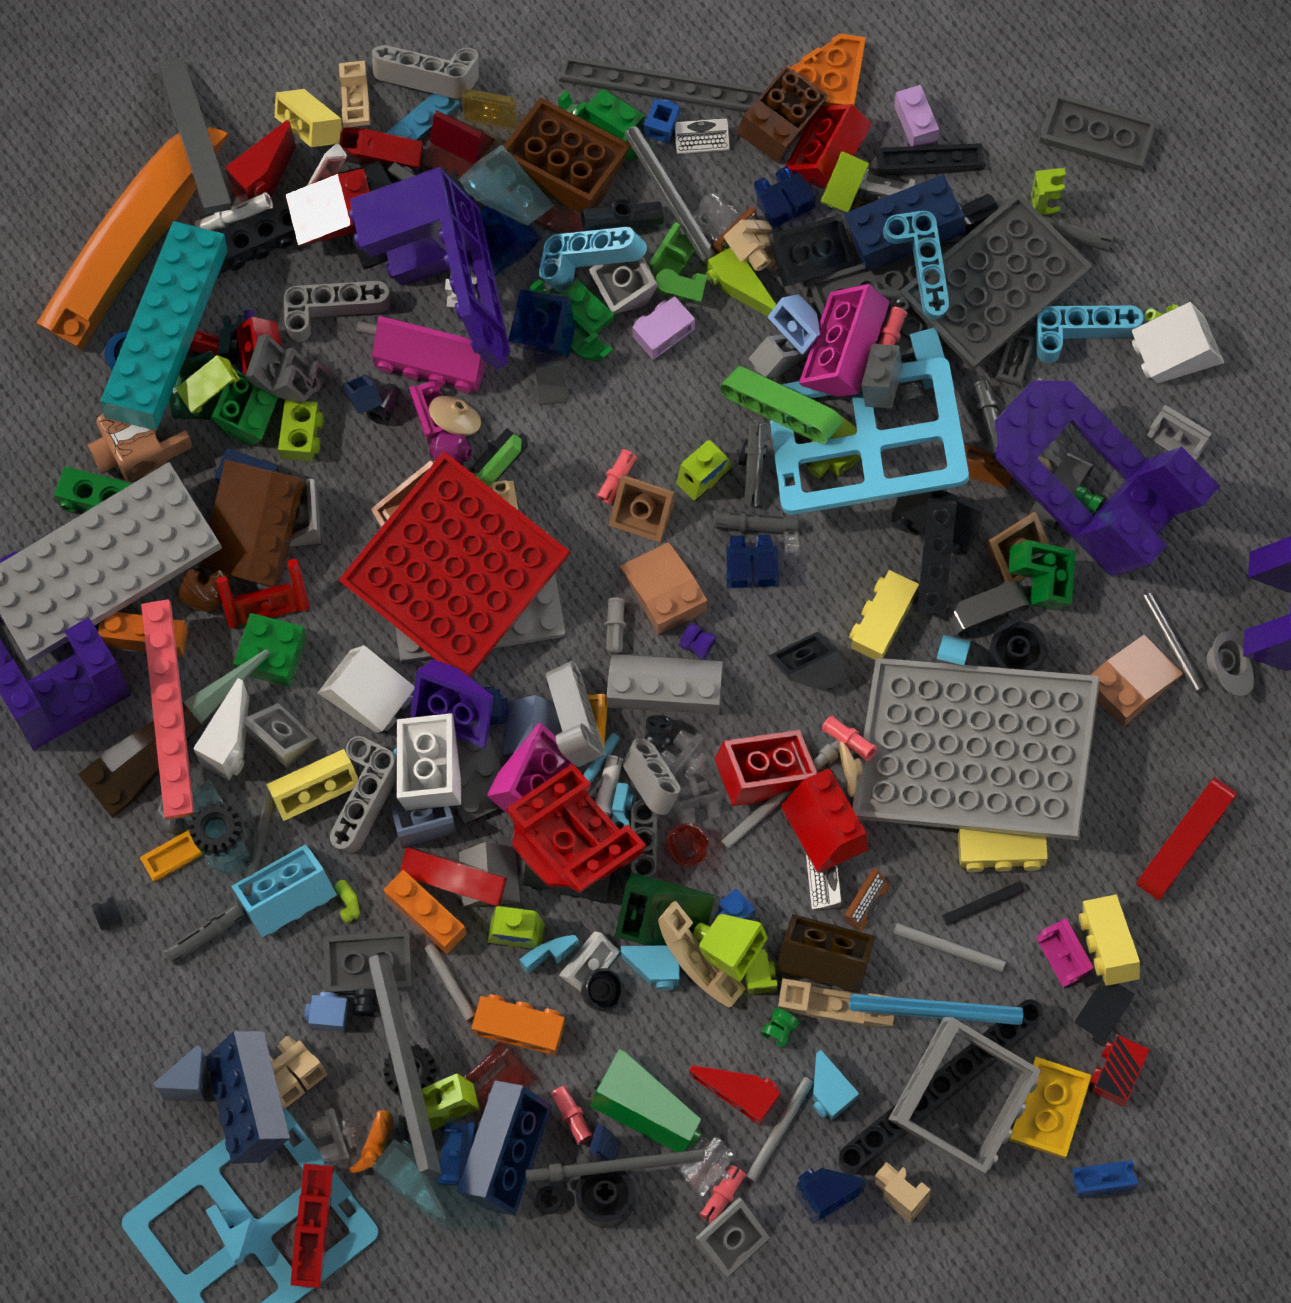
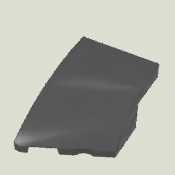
(285, 371)

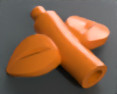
(375, 1142)

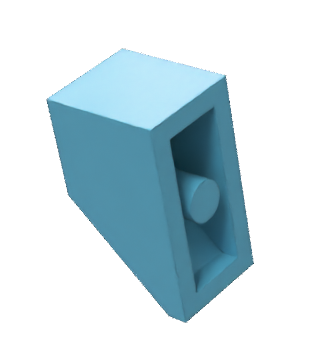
(653, 964)
(831, 1089)

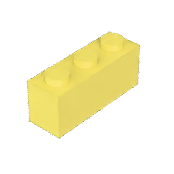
(308, 117)
(883, 615)
(313, 784)
(1000, 851)
(1110, 940)

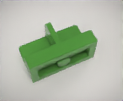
(673, 252)

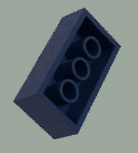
(867, 222)
(247, 1097)
(504, 1148)

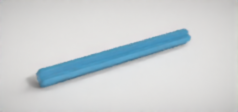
(936, 1009)

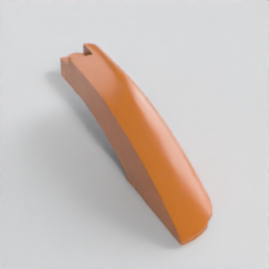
(122, 242)

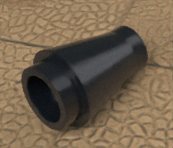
(384, 411)

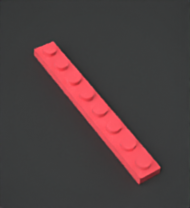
(167, 709)

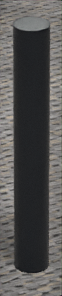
(983, 903)

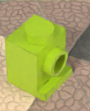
(760, 975)

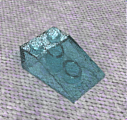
(505, 187)
(400, 1172)

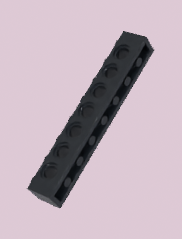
(275, 221)

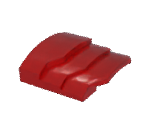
(568, 834)

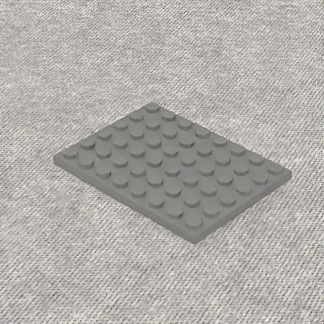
(977, 748)

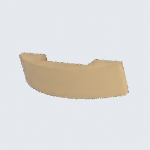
(354, 94)
(686, 950)
(826, 1004)

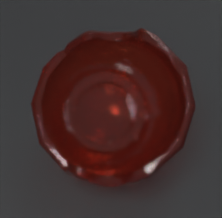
(683, 836)

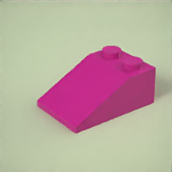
(528, 767)

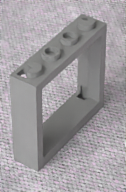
(924, 1072)

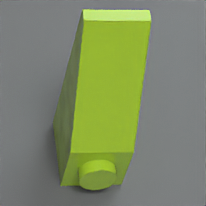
(739, 281)

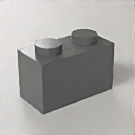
(882, 376)

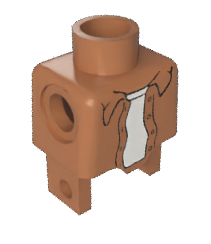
(133, 448)

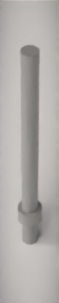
(827, 755)

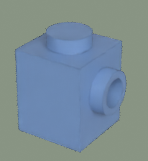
(327, 1012)

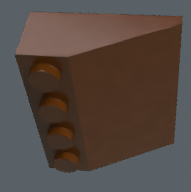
(566, 155)
(254, 522)

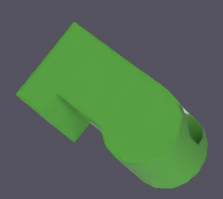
(681, 287)

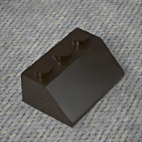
(825, 953)

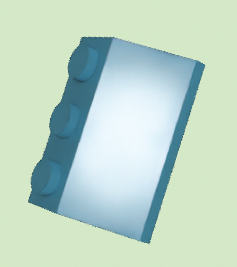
(284, 890)

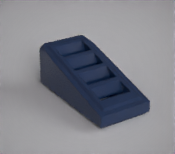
(362, 393)
(603, 1145)

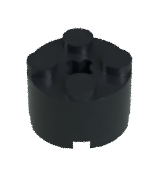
(1021, 638)
(610, 1212)

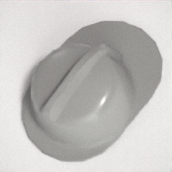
(1229, 665)

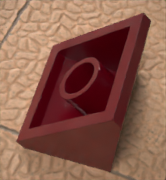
(459, 137)

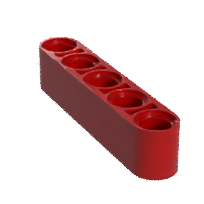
(1186, 838)

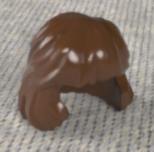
(200, 590)

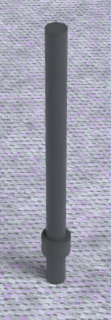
(557, 1172)

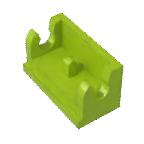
(844, 182)
(1047, 186)
(207, 383)

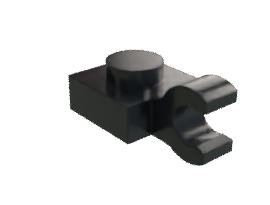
(228, 340)

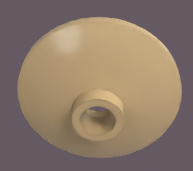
(454, 415)
(852, 768)

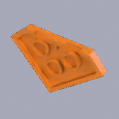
(835, 68)

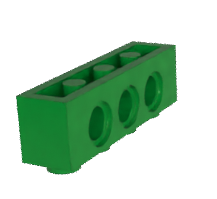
(76, 482)

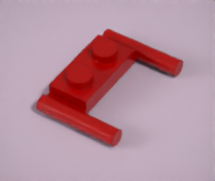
(265, 602)

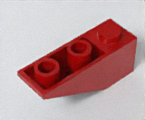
(370, 146)

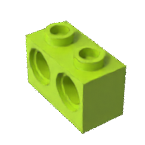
(295, 431)
(449, 1100)

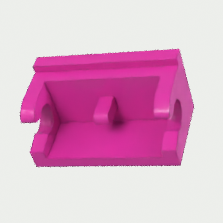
(422, 397)
(1065, 953)

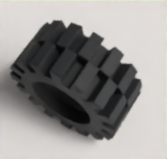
(209, 813)
(423, 1058)

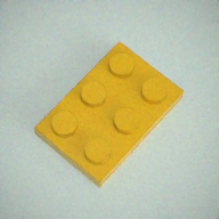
(1052, 1109)

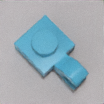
(622, 804)

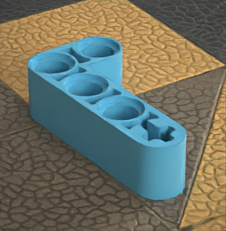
(587, 248)
(923, 265)
(1089, 326)

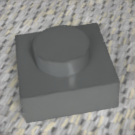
(399, 173)

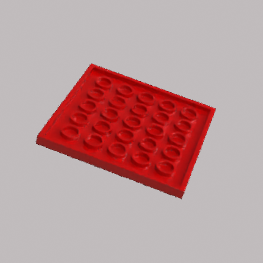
(454, 566)

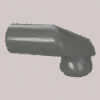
(895, 298)
(173, 825)

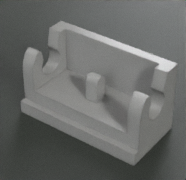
(877, 187)
(1175, 430)

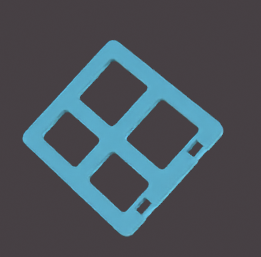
(870, 443)
(206, 1173)

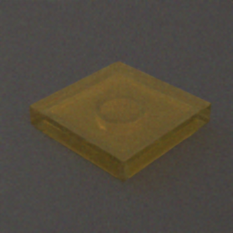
(490, 109)

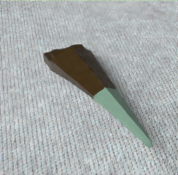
(132, 764)

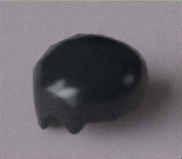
(596, 984)

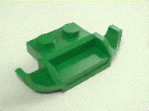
(607, 114)
(589, 319)

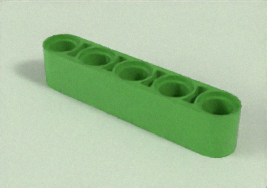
(781, 405)

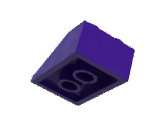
(448, 690)

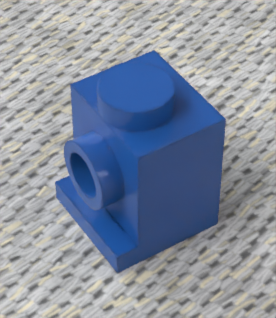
(655, 127)
(736, 905)

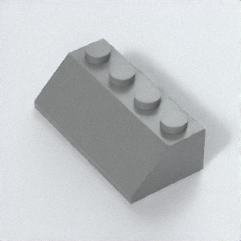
(664, 684)

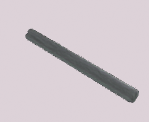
(669, 194)

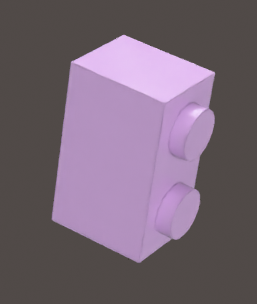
(916, 117)
(663, 327)

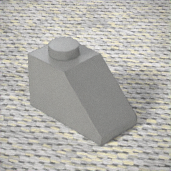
(775, 356)

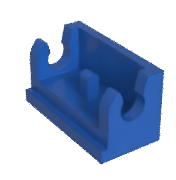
(455, 1151)
(1104, 1179)

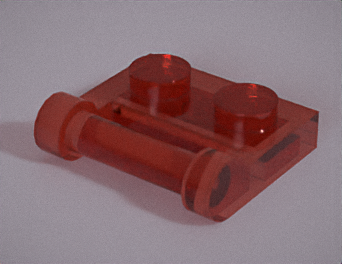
(512, 1073)

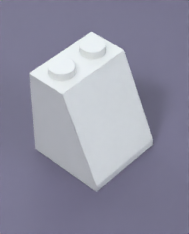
(1176, 344)
(368, 689)

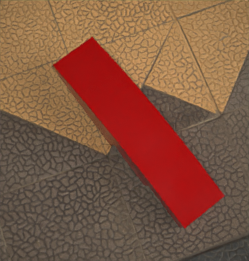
(454, 876)
(312, 1225)

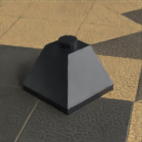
(811, 663)

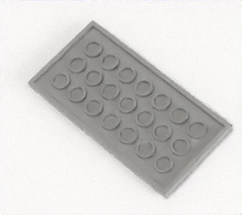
(102, 561)

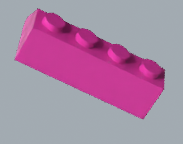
(845, 341)
(427, 355)

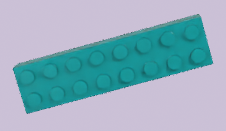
(164, 326)

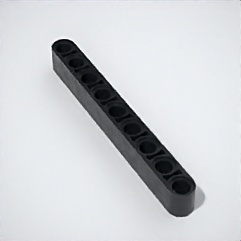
(933, 1098)

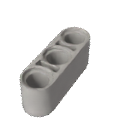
(651, 776)

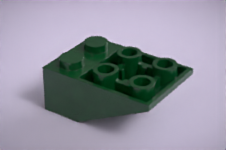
(648, 899)

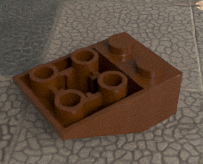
(781, 114)

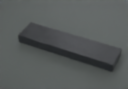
(929, 159)

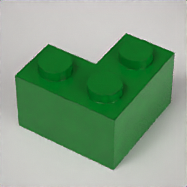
(1050, 572)

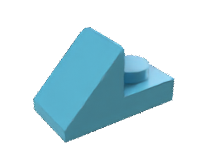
(236, 1238)

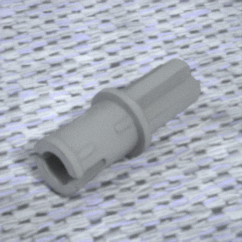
(615, 625)

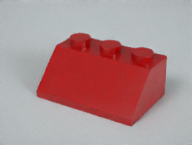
(826, 136)
(824, 821)

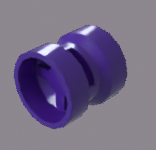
(697, 641)

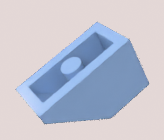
(796, 322)

